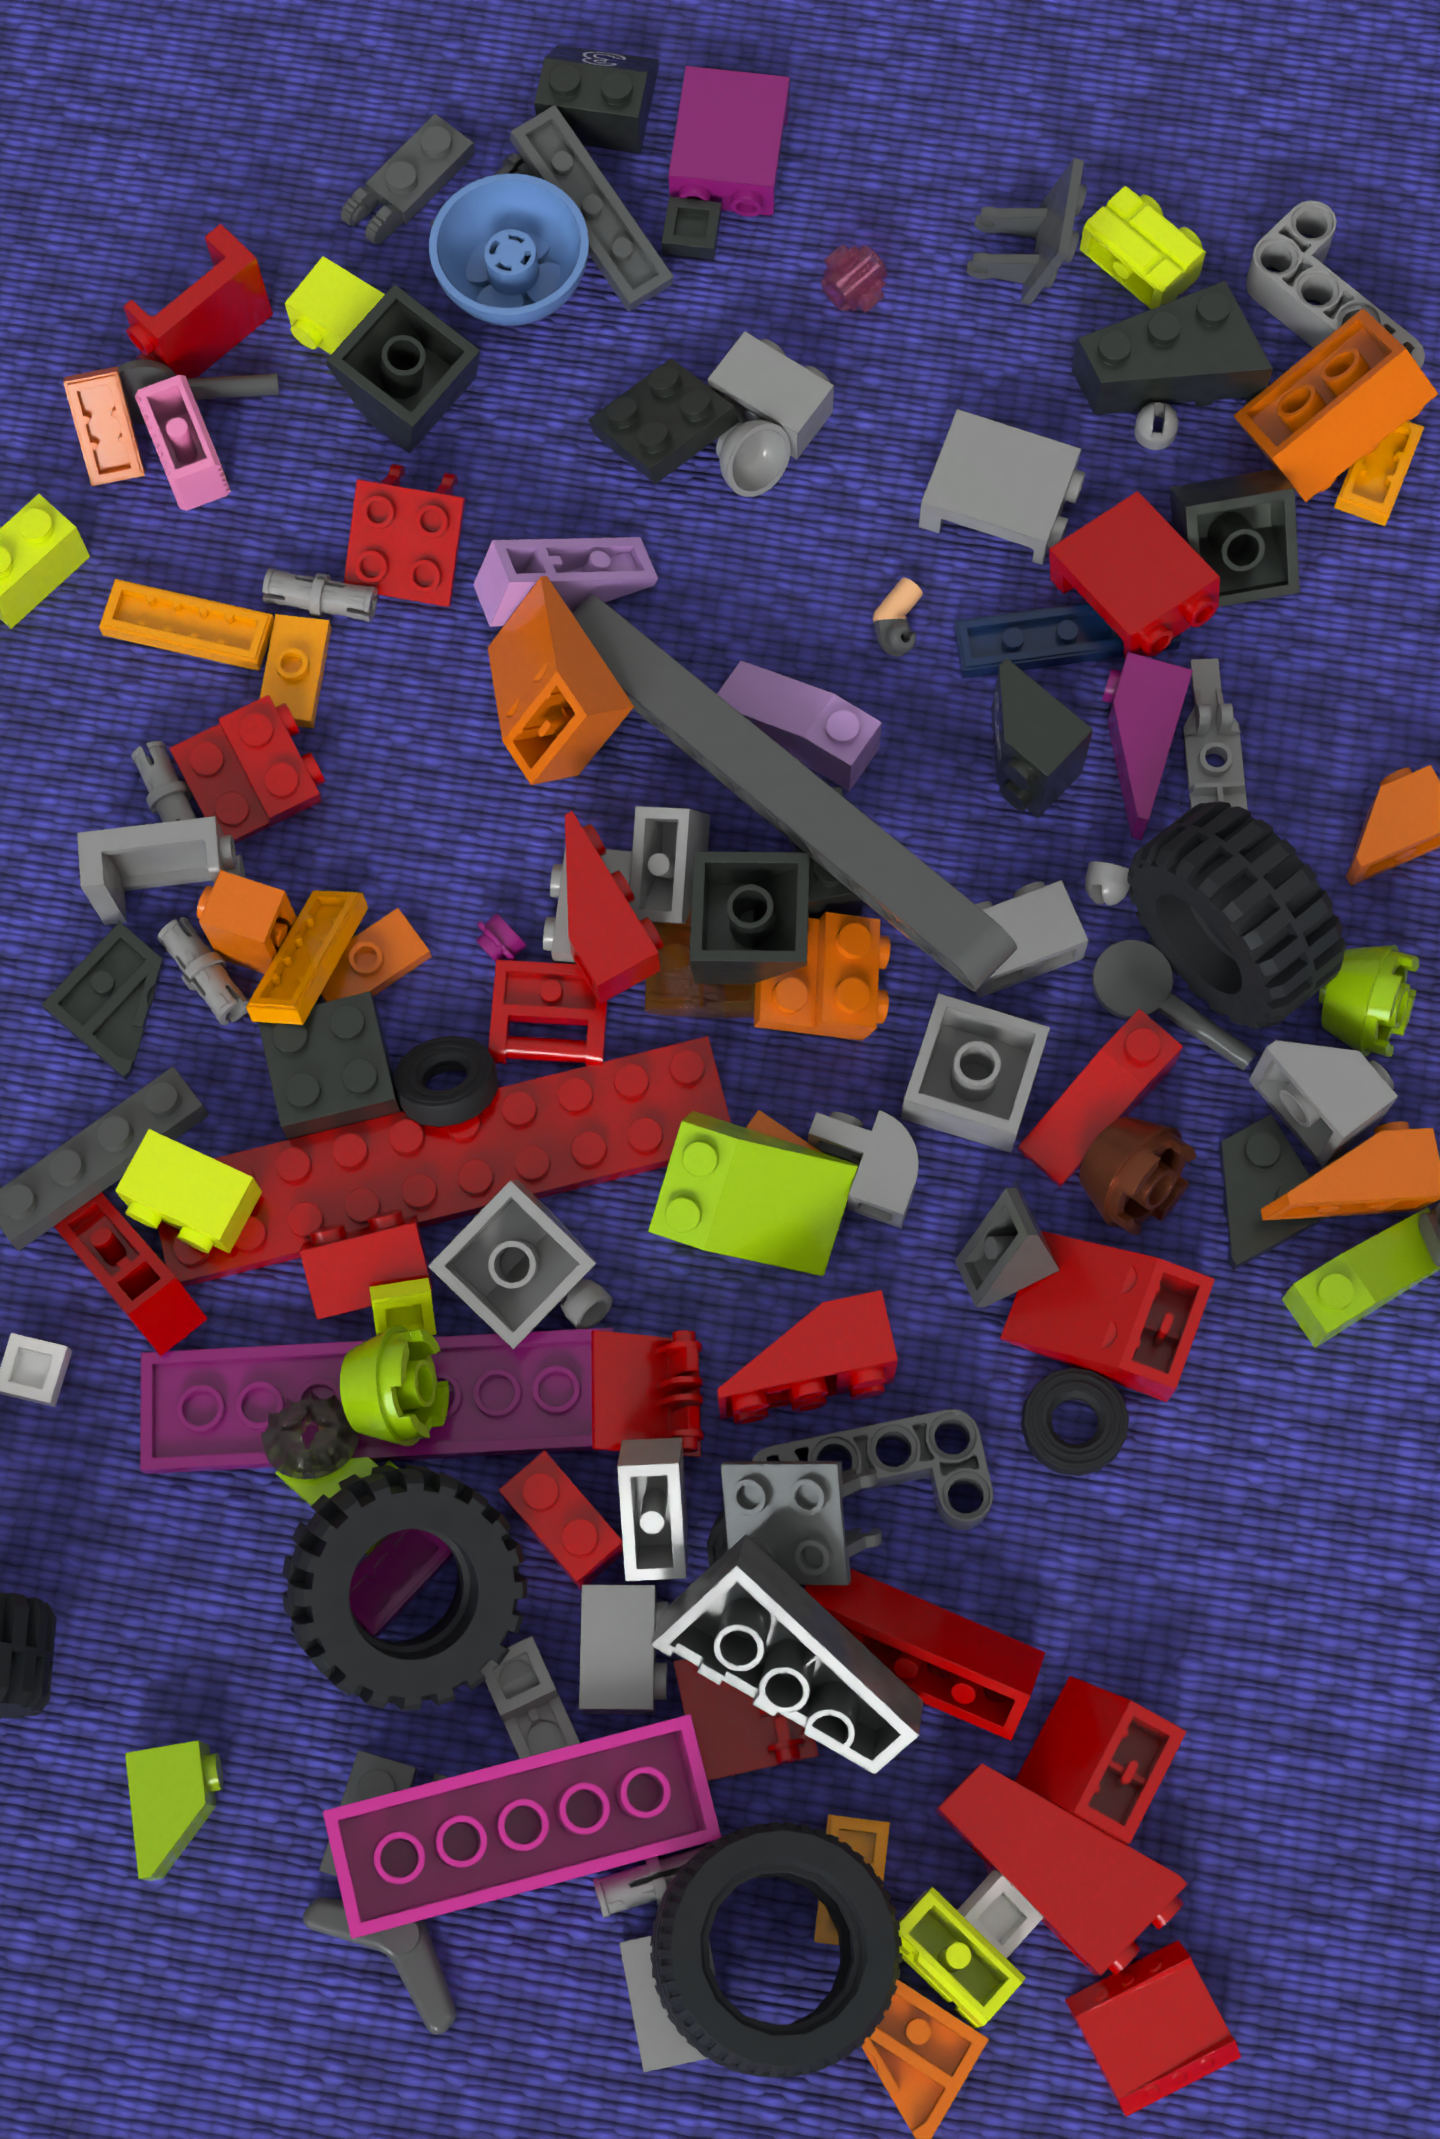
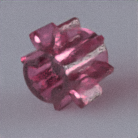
(854, 278)

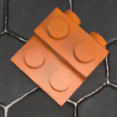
(838, 986)

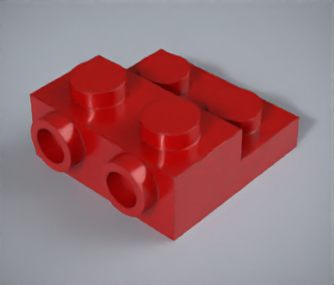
(249, 769)

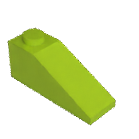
(1360, 1280)

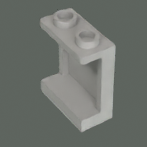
(1002, 483)
(151, 858)

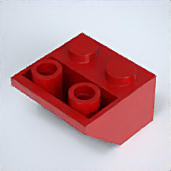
(1100, 1758)

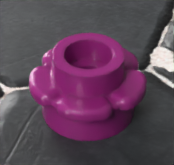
(499, 939)

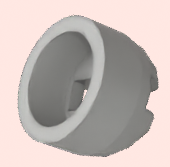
(1144, 426)
(1106, 883)
(586, 1304)

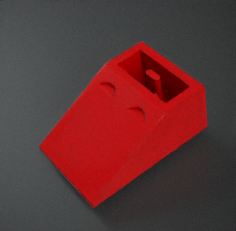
(1112, 1314)
(828, 1353)

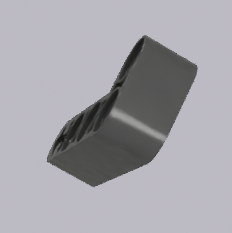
(924, 1459)

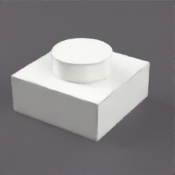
(33, 1369)
(1000, 1913)

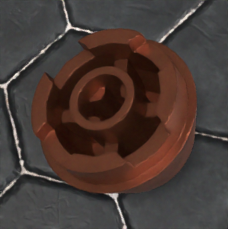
(1135, 1172)

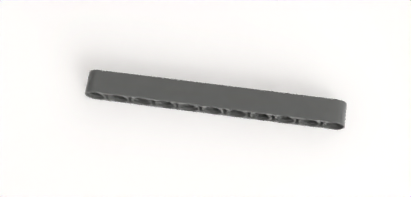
(798, 802)

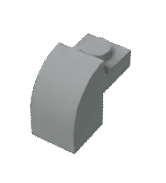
(885, 1162)

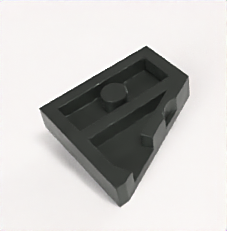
(110, 998)
(1257, 1170)

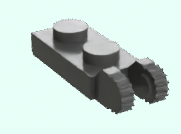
(409, 179)

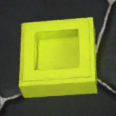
(403, 1305)

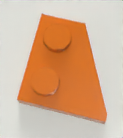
(922, 2058)

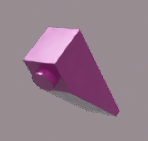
(1141, 729)

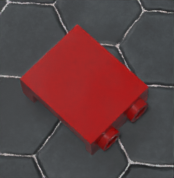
(206, 316)
(1137, 575)

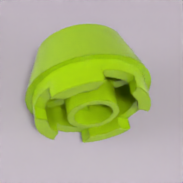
(1369, 998)
(393, 1386)

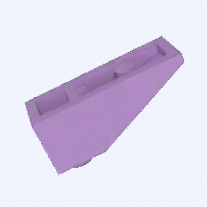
(573, 565)
(806, 721)

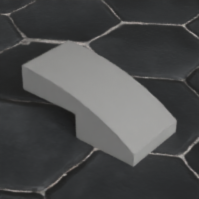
(529, 1701)

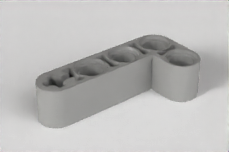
(1307, 278)

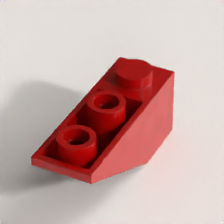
(603, 930)

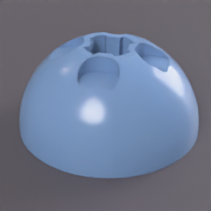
(515, 227)

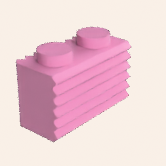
(182, 442)

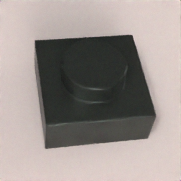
(691, 228)

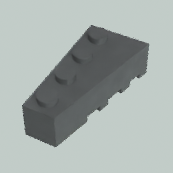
(791, 1655)

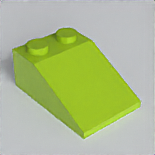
(752, 1196)

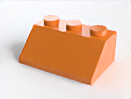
(1336, 404)

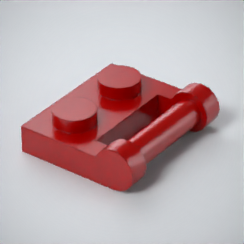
(545, 996)

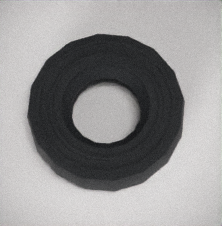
(449, 1105)
(1064, 1456)

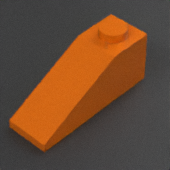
(1381, 1175)

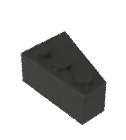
(1173, 354)

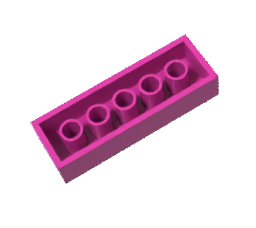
(520, 1825)

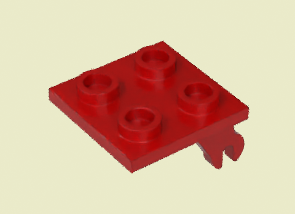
(405, 538)

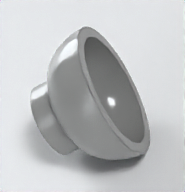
(753, 456)

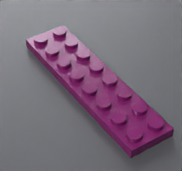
(214, 1403)

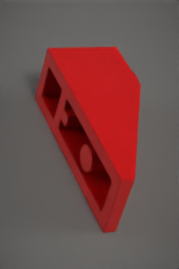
(1103, 1092)
(131, 1273)

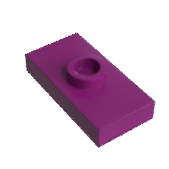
(394, 1576)

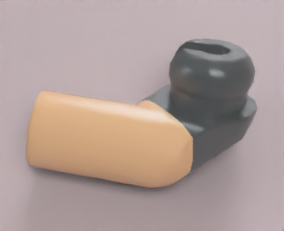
(891, 619)

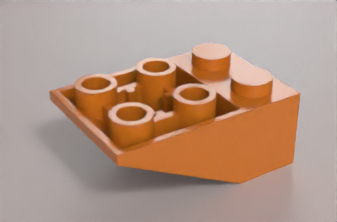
(552, 689)

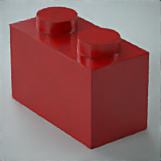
(346, 1264)
(562, 1520)

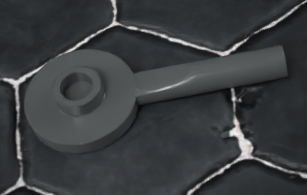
(144, 372)
(1139, 976)

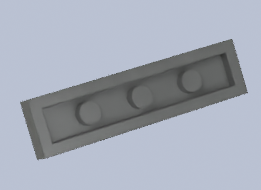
(614, 236)
(95, 1158)

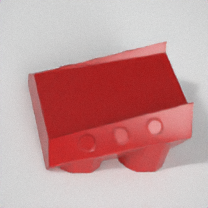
(1153, 2028)

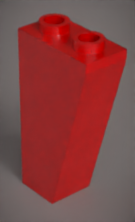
(1075, 1876)

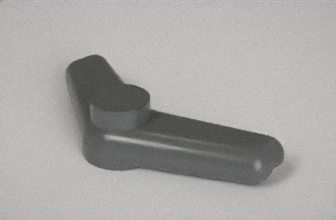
(408, 1949)

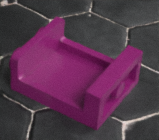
(729, 139)

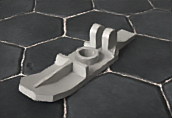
(1212, 731)

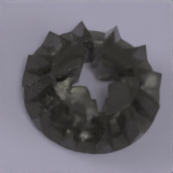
(331, 1445)

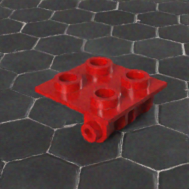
(646, 1389)
(734, 1732)

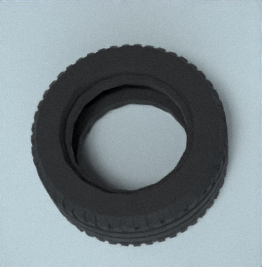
(866, 1948)

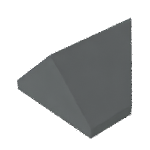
(1005, 1251)

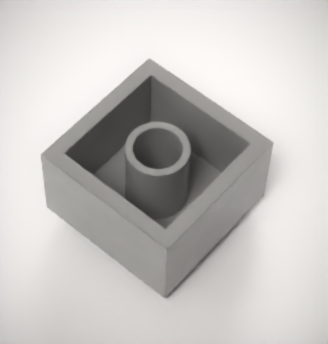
(974, 1072)

